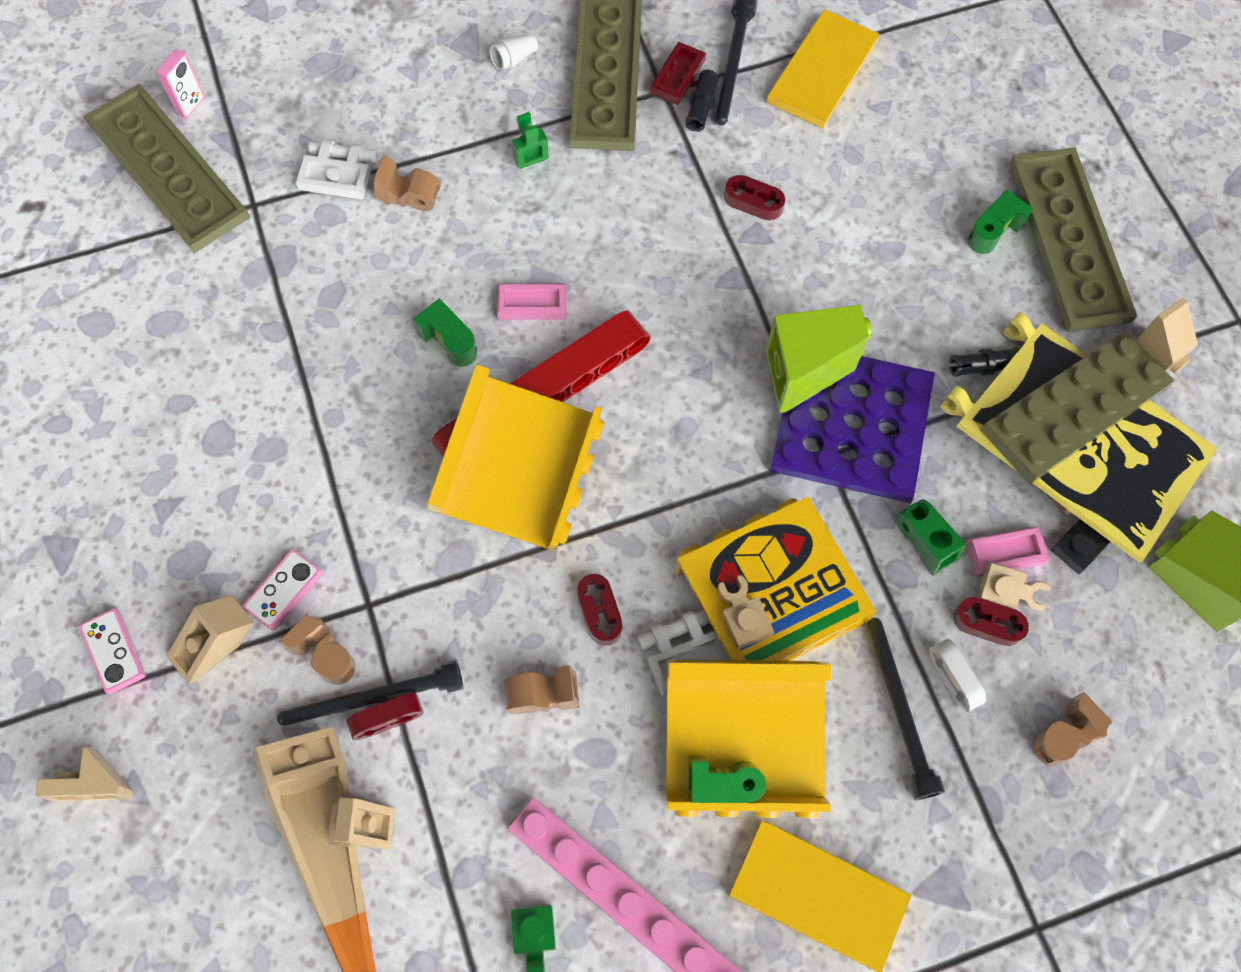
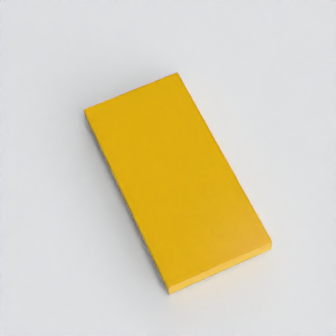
(823, 68)
(820, 896)

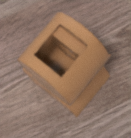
(416, 188)
(329, 658)
(536, 692)
(1062, 741)

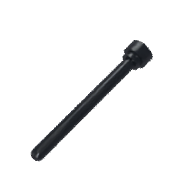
(742, 13)
(446, 677)
(925, 781)

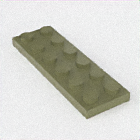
(606, 75)
(167, 168)
(1072, 240)
(1076, 407)

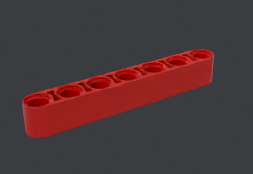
(576, 364)

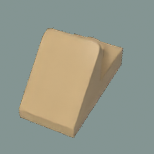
(94, 782)
(361, 824)

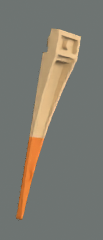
(300, 786)

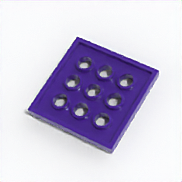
(861, 473)

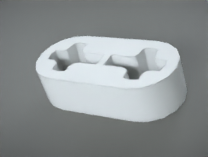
(957, 675)

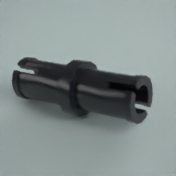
(701, 100)
(983, 362)

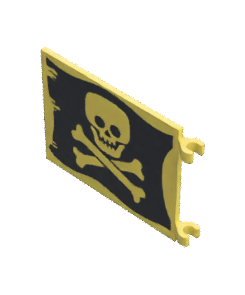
(1119, 482)

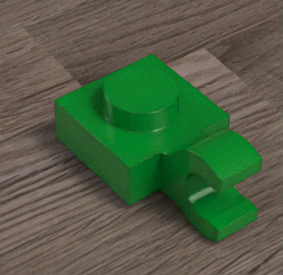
(531, 145)
(533, 935)

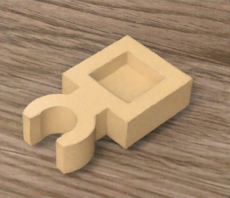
(1008, 586)
(744, 618)

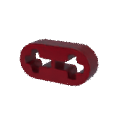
(754, 197)
(608, 607)
(994, 614)
(384, 716)

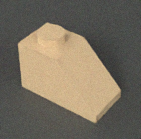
(1170, 337)
(209, 637)

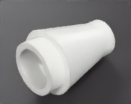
(510, 51)

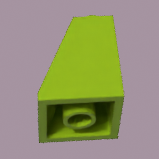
(814, 351)
(1205, 568)

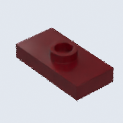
(678, 73)

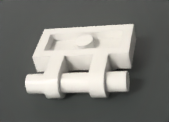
(333, 176)
(700, 647)

